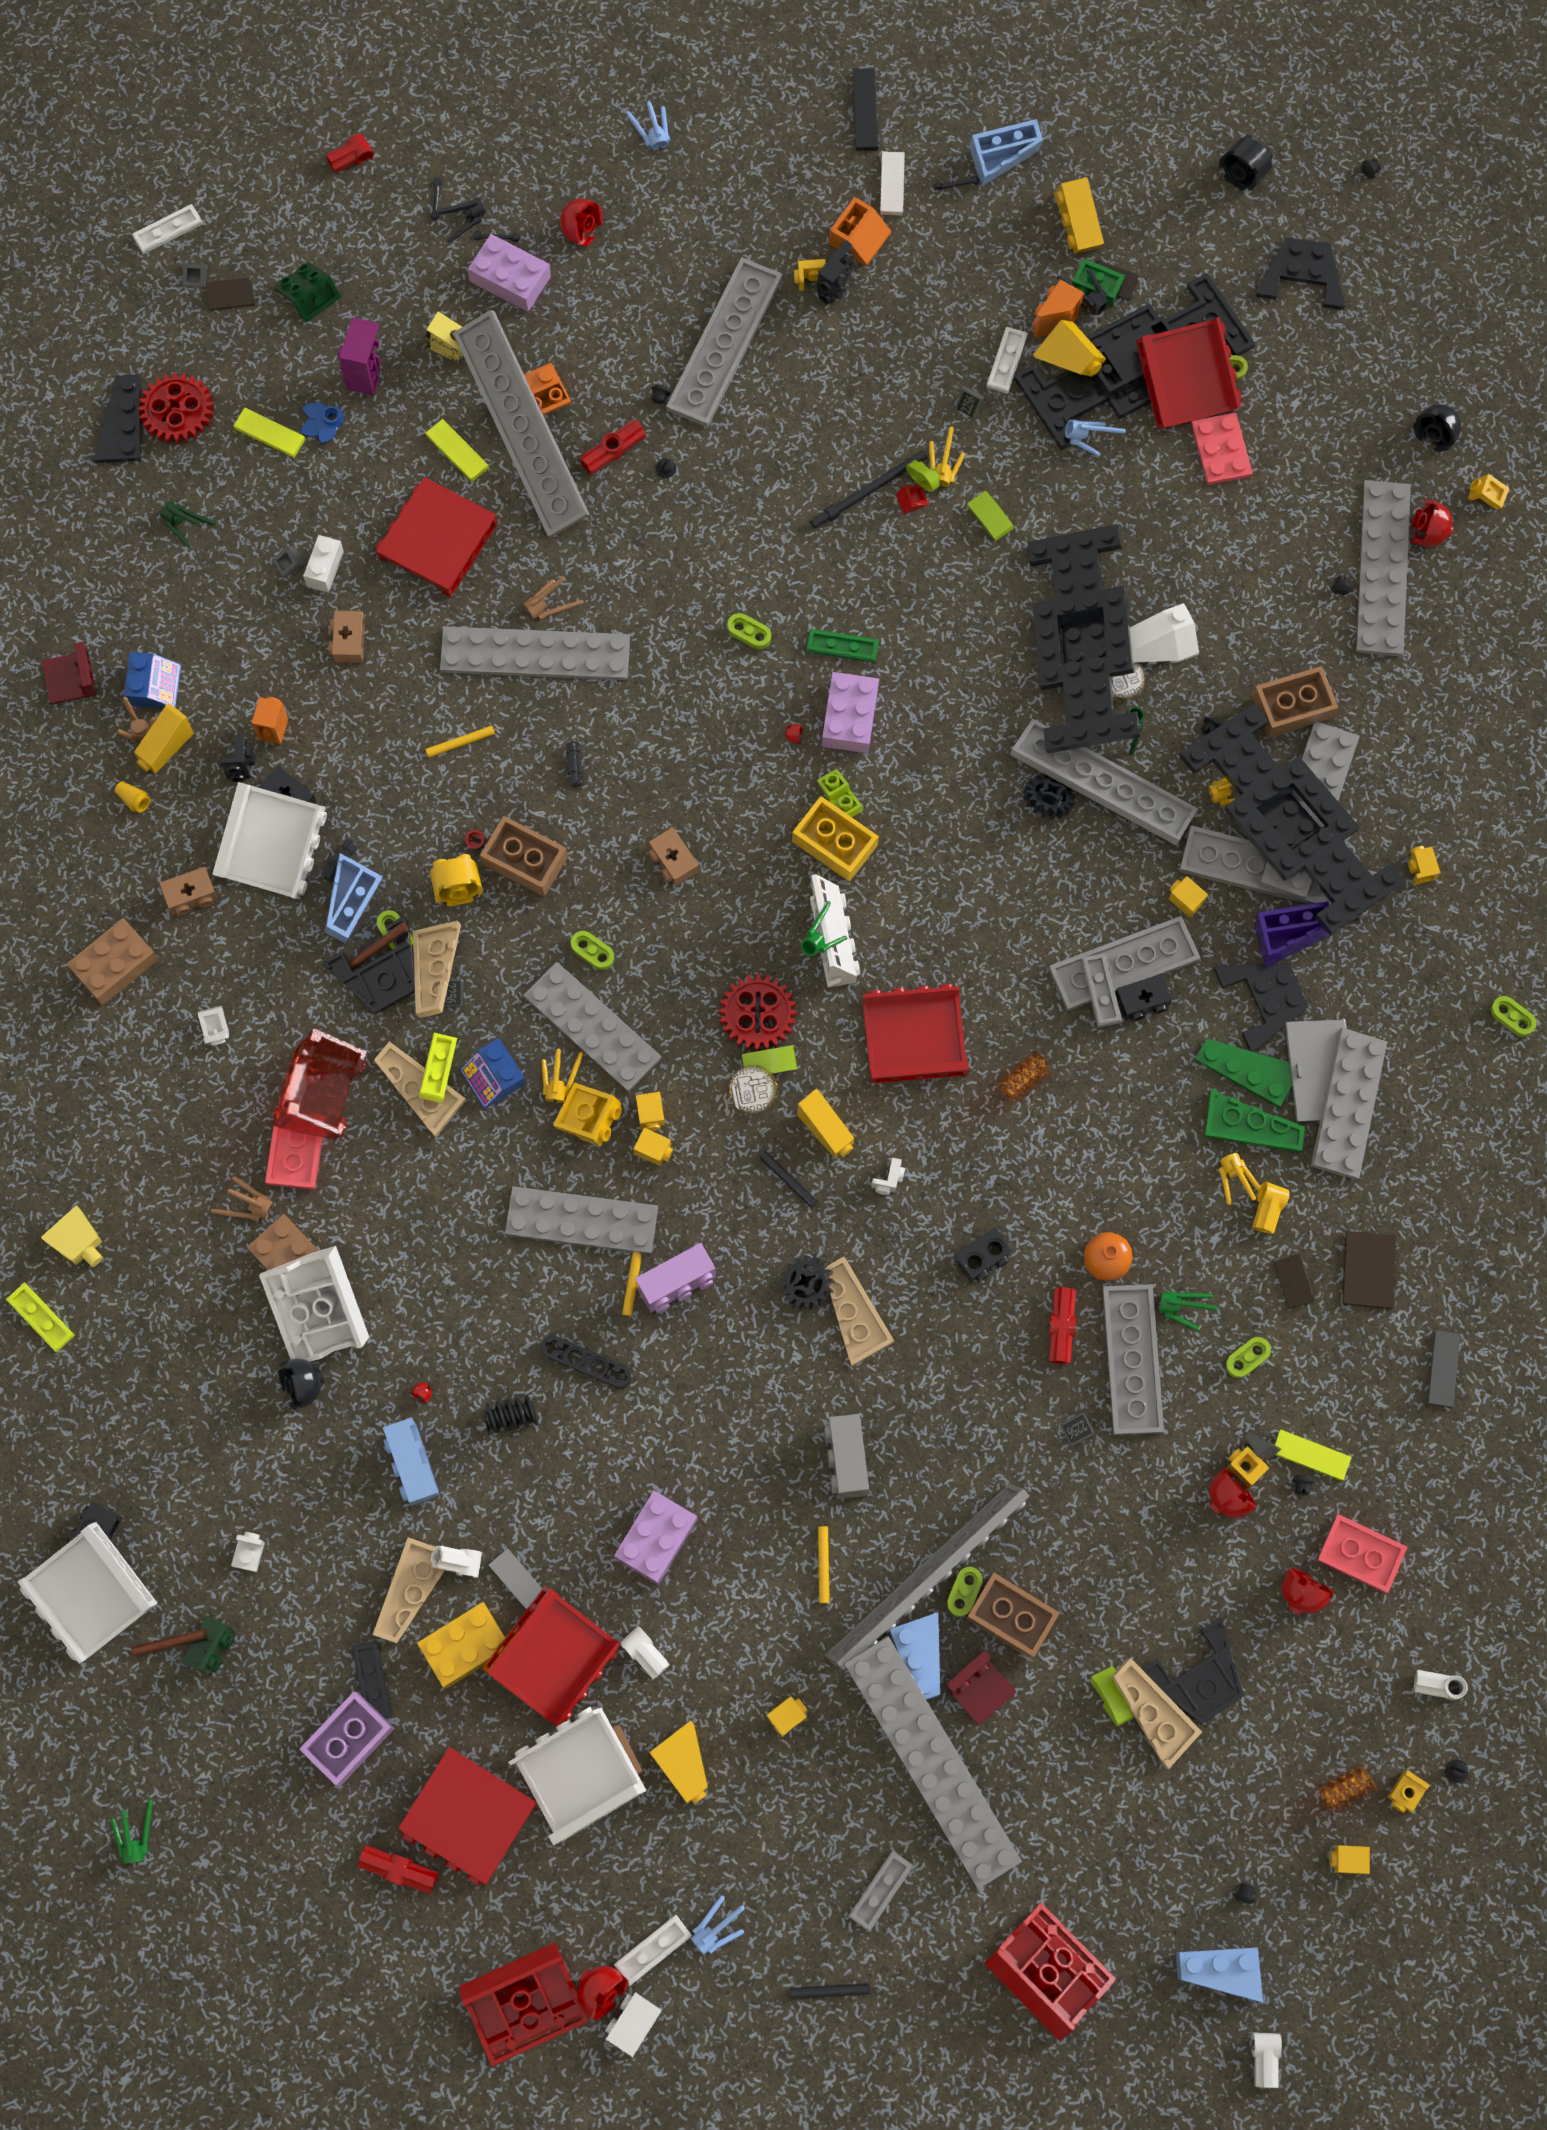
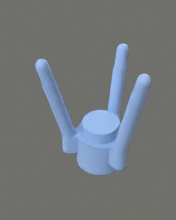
(656, 136)
(1079, 430)
(705, 1939)

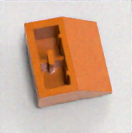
(861, 228)
(1061, 304)
(547, 388)

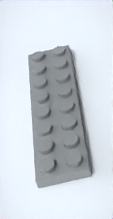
(724, 342)
(1383, 568)
(535, 653)
(1329, 758)
(1107, 784)
(1234, 863)

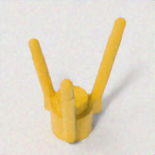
(943, 468)
(1220, 791)
(556, 1089)
(1234, 1167)

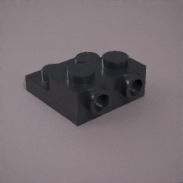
(834, 274)

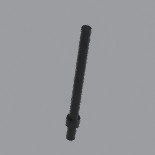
(832, 512)

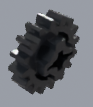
(1049, 797)
(817, 1278)

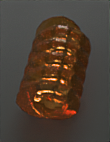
(1024, 1076)
(1346, 1788)

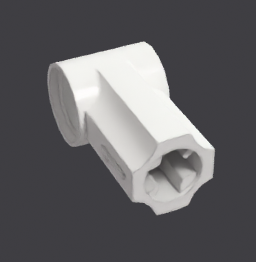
(459, 1561)
(641, 1649)
(1437, 1685)
(1266, 2055)

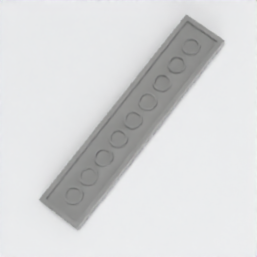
(521, 423)
(933, 1570)
(932, 1762)

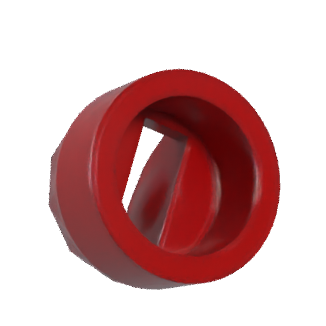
(792, 733)
(477, 834)
(423, 1391)

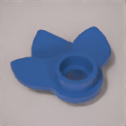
(318, 421)

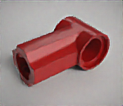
(353, 152)

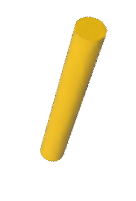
(460, 741)
(631, 1284)
(823, 1557)

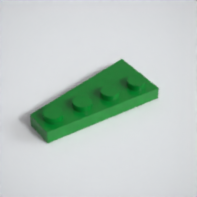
(1255, 1072)
(1249, 1125)

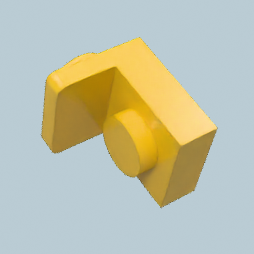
(807, 269)
(1488, 490)

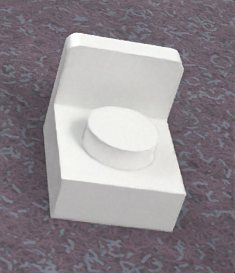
(248, 1552)

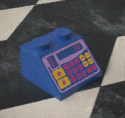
(151, 680)
(492, 1074)

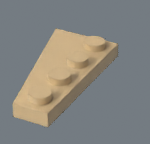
(433, 962)
(407, 1078)
(857, 1317)
(408, 1590)
(1158, 1716)

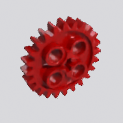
(176, 408)
(737, 1012)

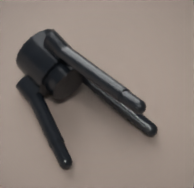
(472, 209)
(1094, 302)

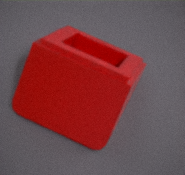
(911, 498)

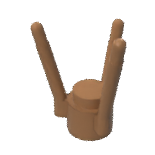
(536, 604)
(138, 727)
(258, 1206)

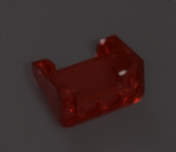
(318, 1086)

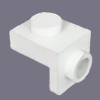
(213, 1025)
(895, 1174)

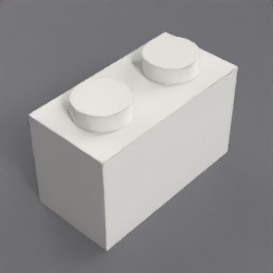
(323, 563)
(633, 2023)

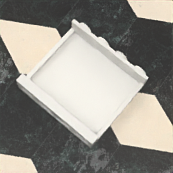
(269, 840)
(87, 1593)
(578, 1773)

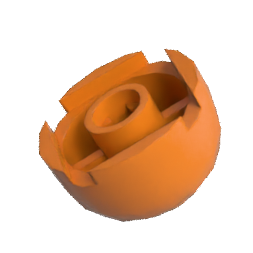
(1108, 1256)

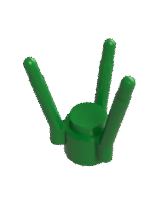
(815, 941)
(1172, 1301)
(131, 1850)

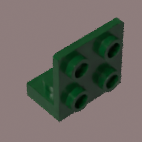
(308, 290)
(206, 1653)

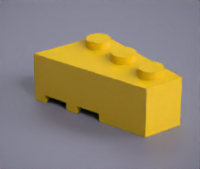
(1079, 215)

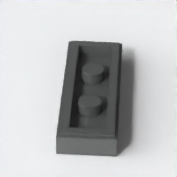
(1443, 1369)

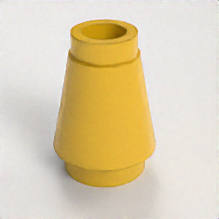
(133, 797)

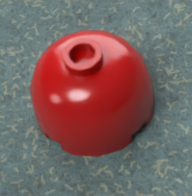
(580, 217)
(1434, 521)
(1229, 1496)
(1304, 1592)
(599, 1989)

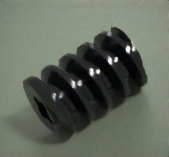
(509, 1414)

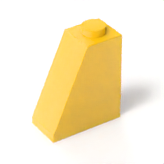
(1070, 350)
(163, 739)
(825, 1124)
(682, 1763)

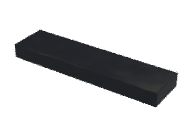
(865, 109)

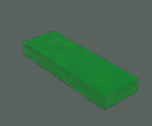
(842, 645)

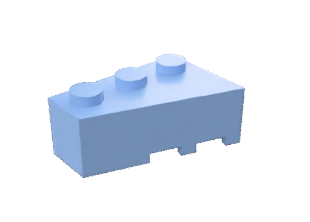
(1004, 148)
(350, 896)
(410, 1461)
(919, 1649)
(1223, 1970)

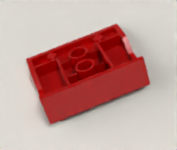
(1049, 1972)
(522, 2003)

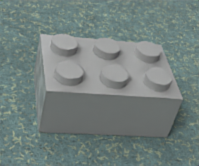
(846, 1456)

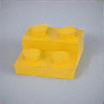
(588, 1114)

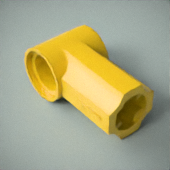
(1271, 1202)

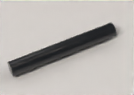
(788, 1179)
(827, 1991)

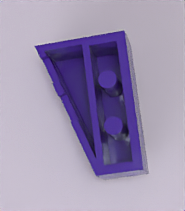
(1288, 930)

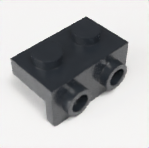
(239, 767)

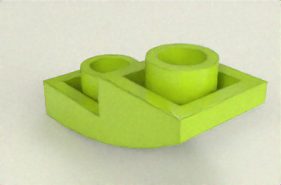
(990, 515)
(839, 793)
(773, 1060)
(1113, 1700)

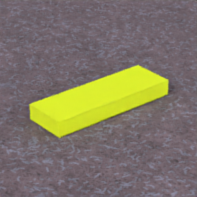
(269, 432)
(457, 450)
(437, 1067)
(40, 1317)
(1312, 1455)

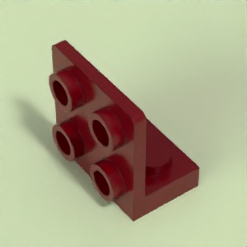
(69, 676)
(980, 1688)

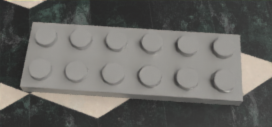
(1129, 960)
(592, 1026)
(1349, 1104)
(581, 1220)
(1132, 1360)

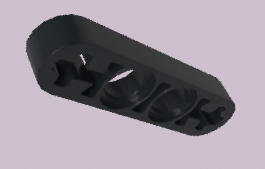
(584, 1365)

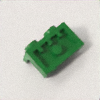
(1107, 278)

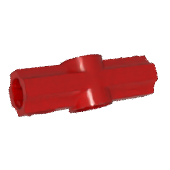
(602, 455)
(1062, 1325)
(397, 1869)

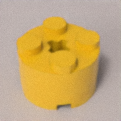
(455, 880)

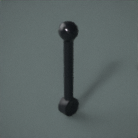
(974, 180)
(437, 183)
(515, 237)

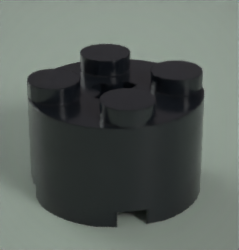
(1244, 158)

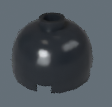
(1438, 422)
(301, 1379)

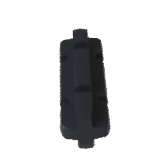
(574, 764)
(349, 847)

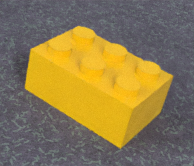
(835, 838)
(462, 1645)

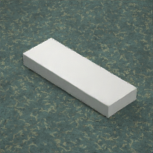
(892, 183)
(167, 229)
(1007, 360)
(653, 1950)

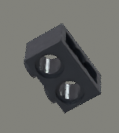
(979, 1251)

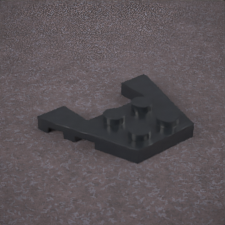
(1306, 263)
(384, 979)
(1274, 992)
(1207, 1686)

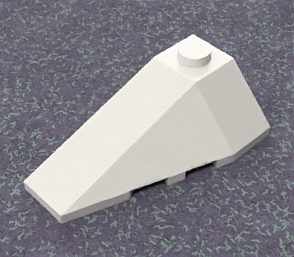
(1165, 637)

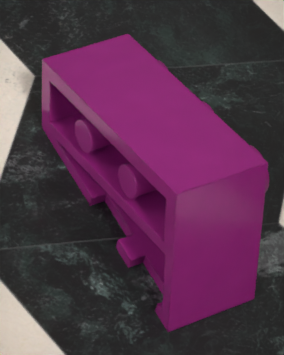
(358, 357)

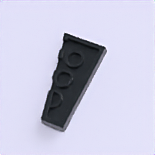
(122, 424)

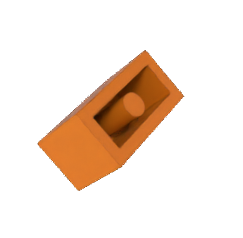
(270, 720)

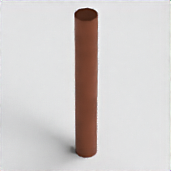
(378, 945)
(169, 1642)

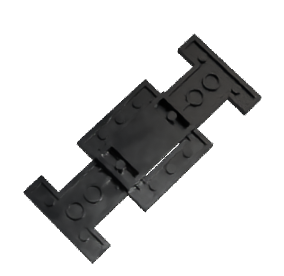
(1076, 394)
(1093, 639)
(1283, 827)

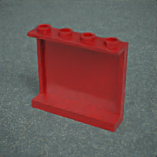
(1189, 373)
(437, 535)
(914, 1034)
(551, 1657)
(466, 1817)

